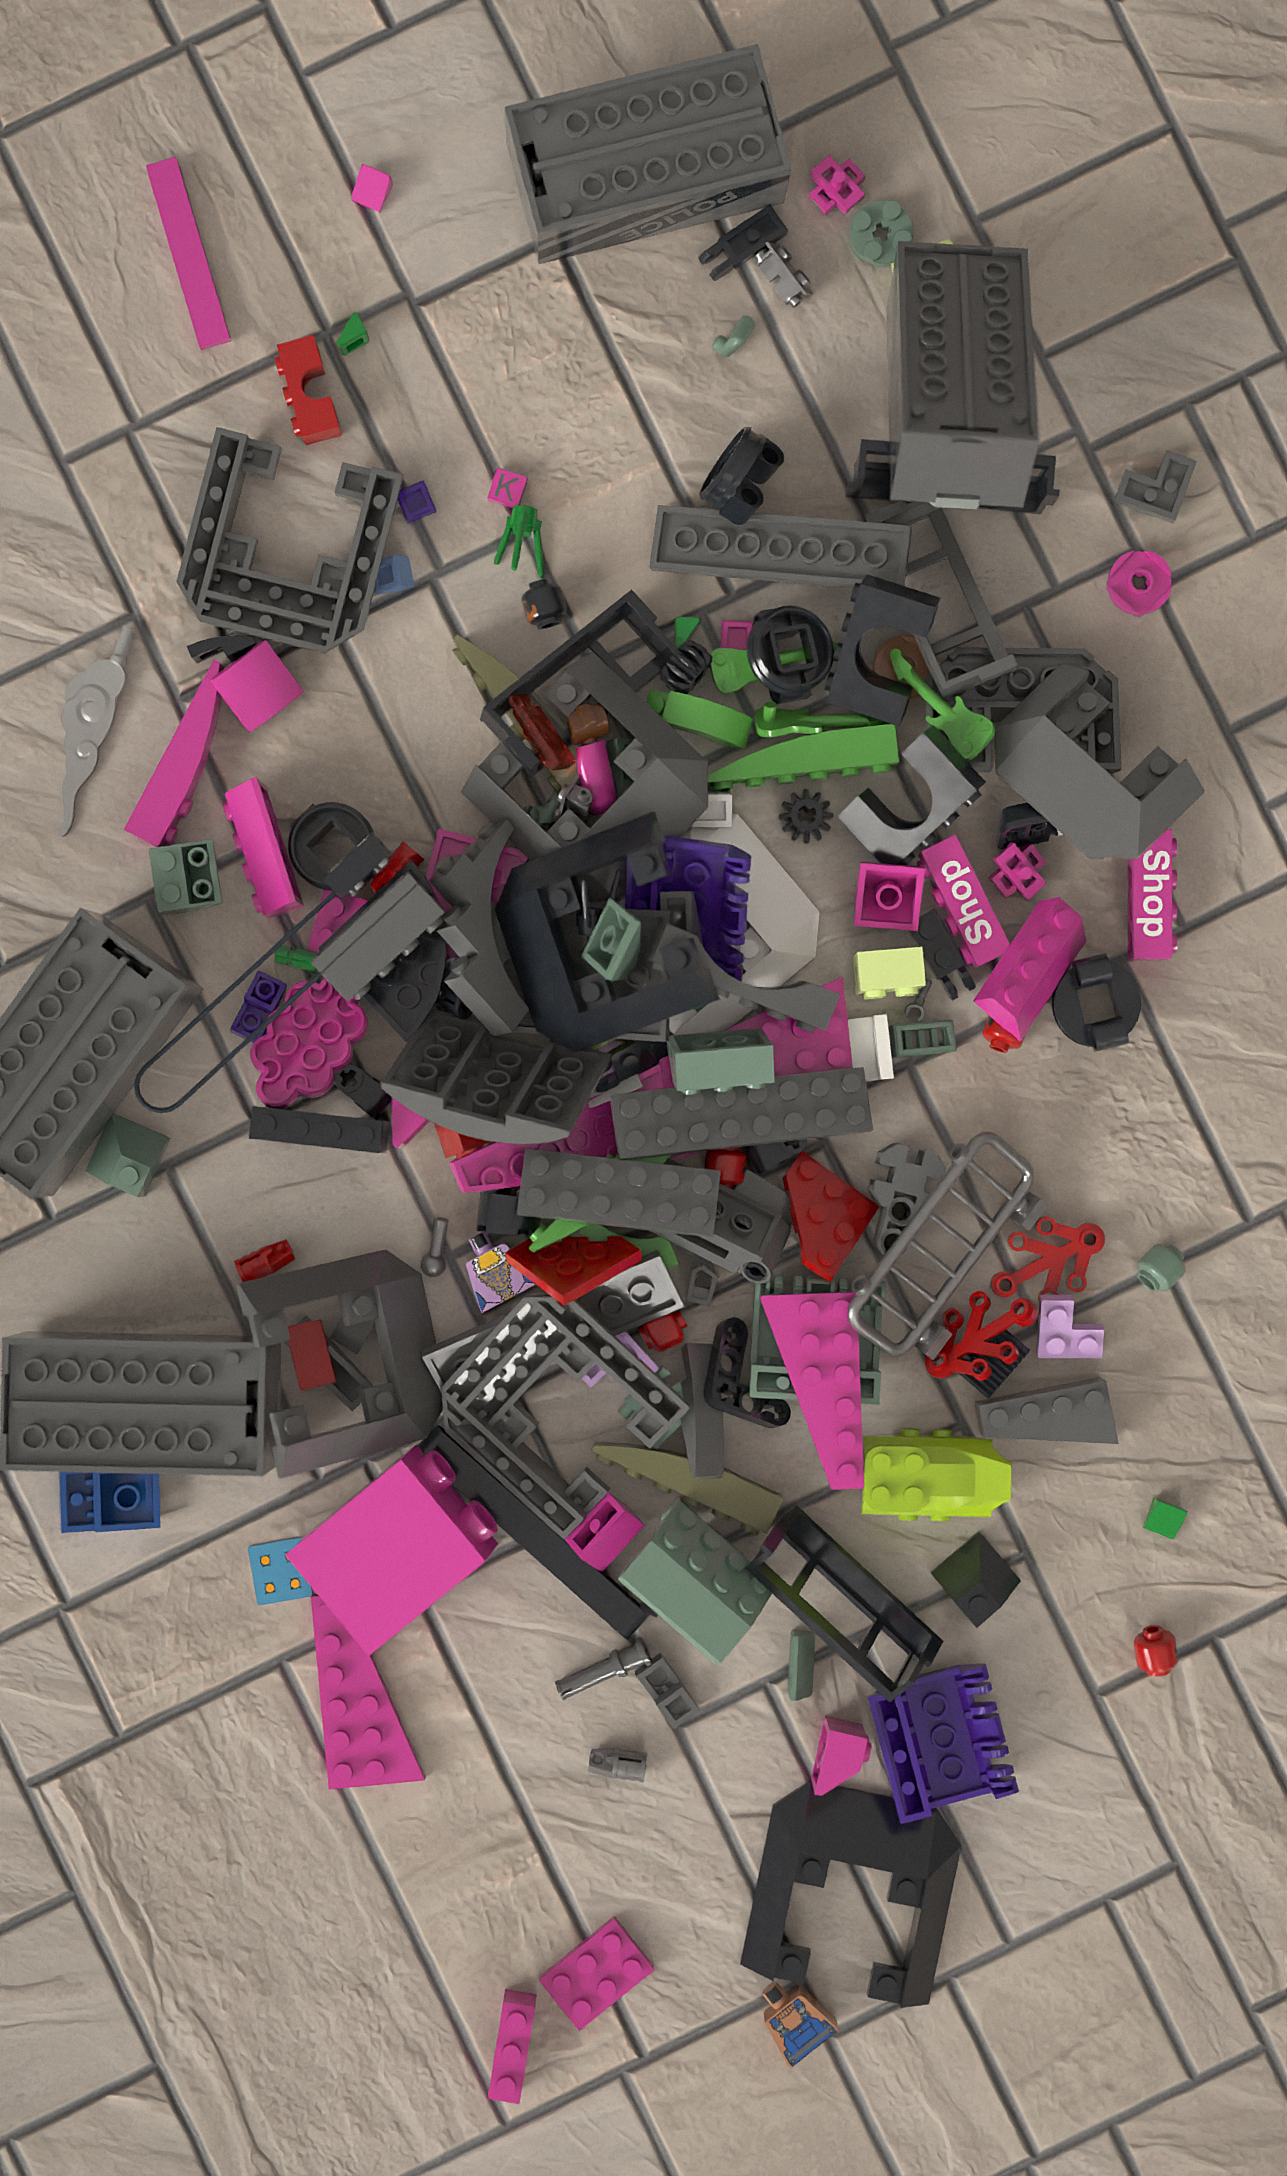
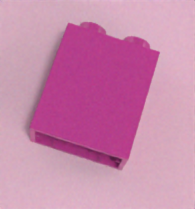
(395, 1548)

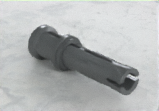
(617, 1663)

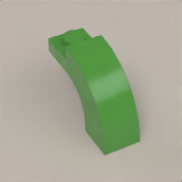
(702, 717)

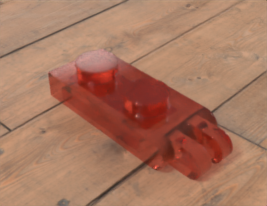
(541, 732)

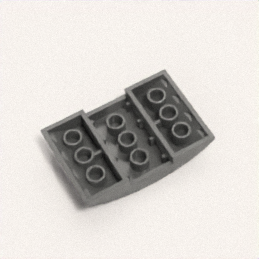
(492, 1083)

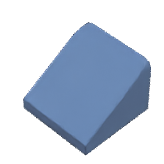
(394, 575)

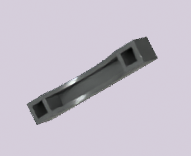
(801, 1000)

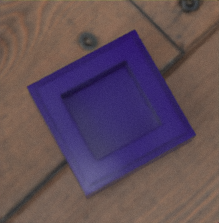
(416, 502)

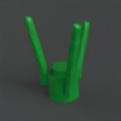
(523, 523)

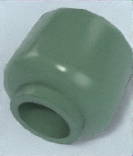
(1161, 1267)

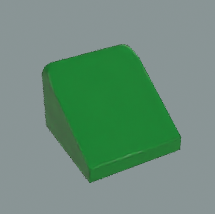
(352, 336)
(685, 629)
(1164, 1518)

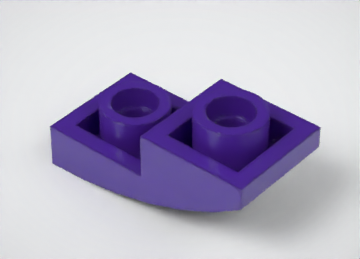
(259, 1002)

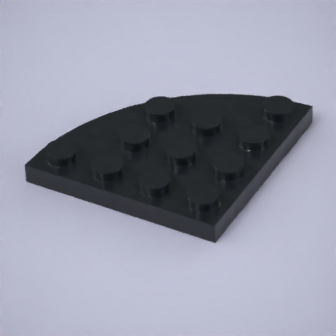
(413, 985)

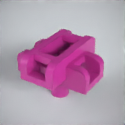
(834, 183)
(1020, 873)

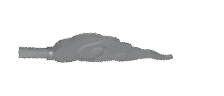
(89, 717)

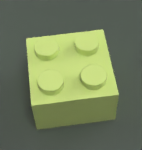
(889, 971)

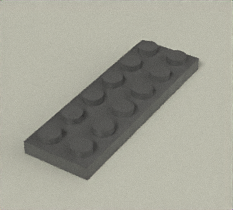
(618, 1192)

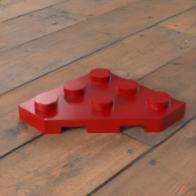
(825, 1214)
(574, 1265)

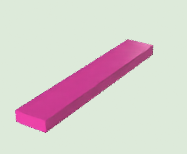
(188, 253)

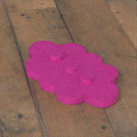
(307, 1044)

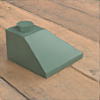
(614, 942)
(127, 1155)

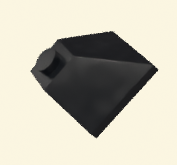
(976, 1579)

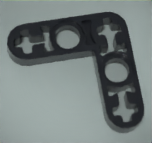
(729, 1380)

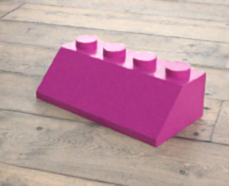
(263, 849)
(1032, 966)

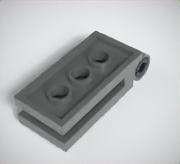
(743, 1236)

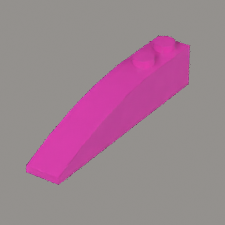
(179, 770)

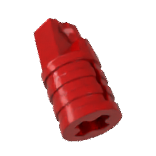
(398, 860)
(264, 1261)

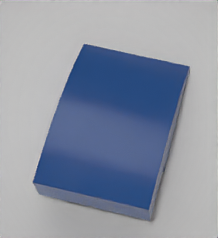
(108, 1501)

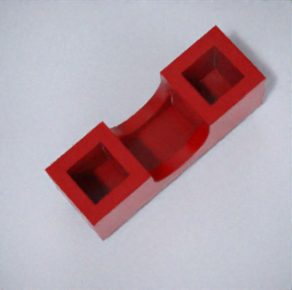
(300, 363)

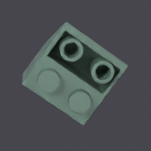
(185, 877)

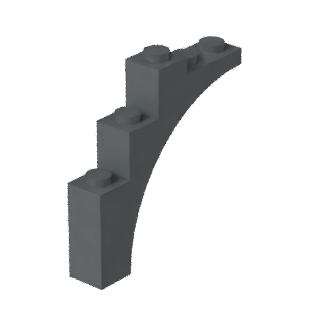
(468, 929)

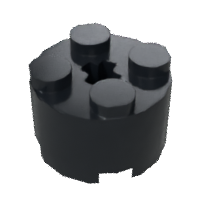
(499, 1214)

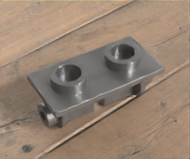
(777, 263)
(575, 799)

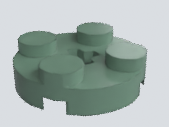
(864, 224)

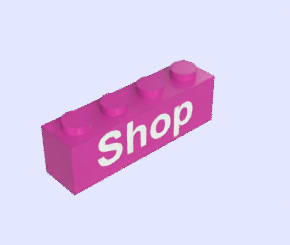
(1151, 901)
(964, 902)

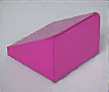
(371, 188)

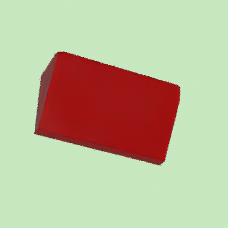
(310, 1355)

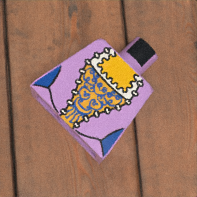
(492, 1275)

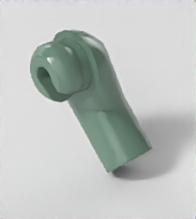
(738, 337)
(544, 813)

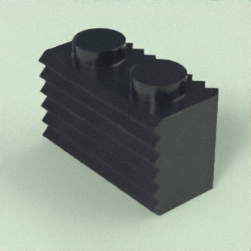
(1000, 1369)

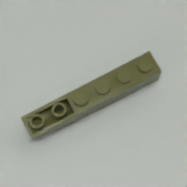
(496, 678)
(728, 1496)

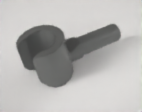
(919, 1001)

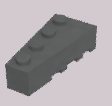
(1055, 1413)

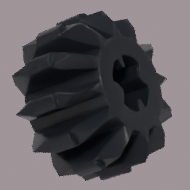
(686, 667)
(804, 827)

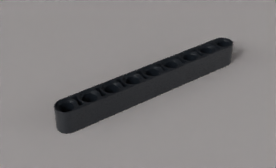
(537, 1538)

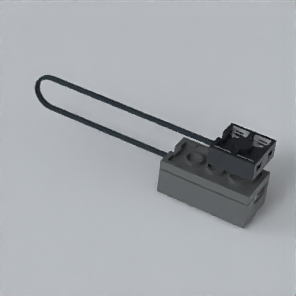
(355, 954)

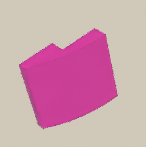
(256, 686)

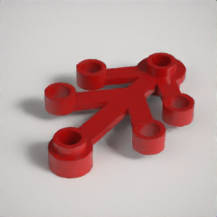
(1052, 1258)
(976, 1339)

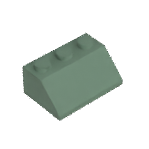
(721, 1060)

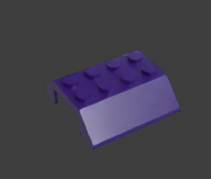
(711, 874)
(942, 1741)

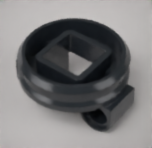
(726, 486)
(791, 682)
(312, 827)
(1124, 997)

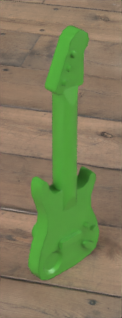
(732, 670)
(777, 722)
(965, 729)

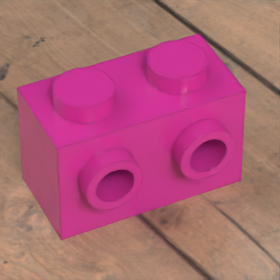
(604, 1532)

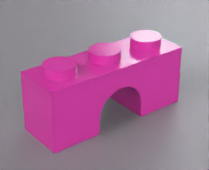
(512, 2046)

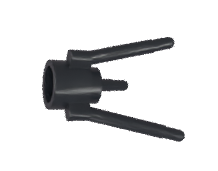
(589, 917)

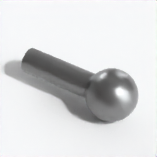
(433, 1263)

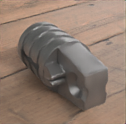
(618, 1764)

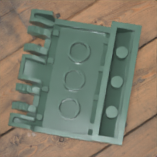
(767, 1367)
(696, 1582)

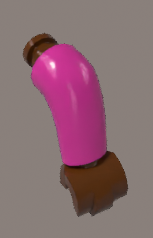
(593, 765)

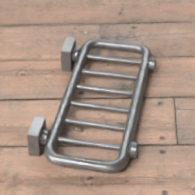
(1020, 1207)

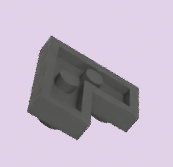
(1161, 495)

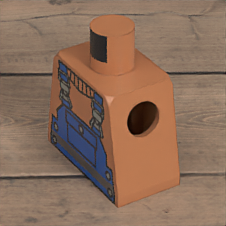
(796, 2021)

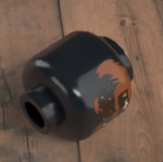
(544, 604)

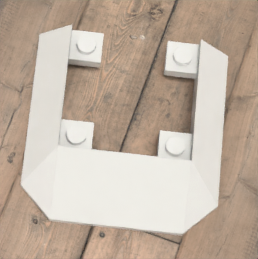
(779, 935)

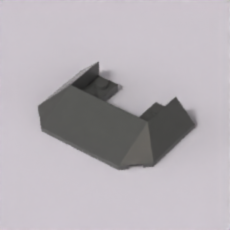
(1004, 693)
(1071, 789)

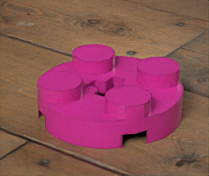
(1136, 564)

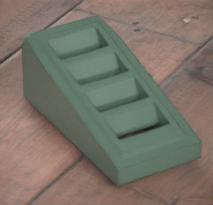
(896, 1041)

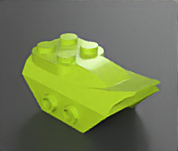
(933, 1475)

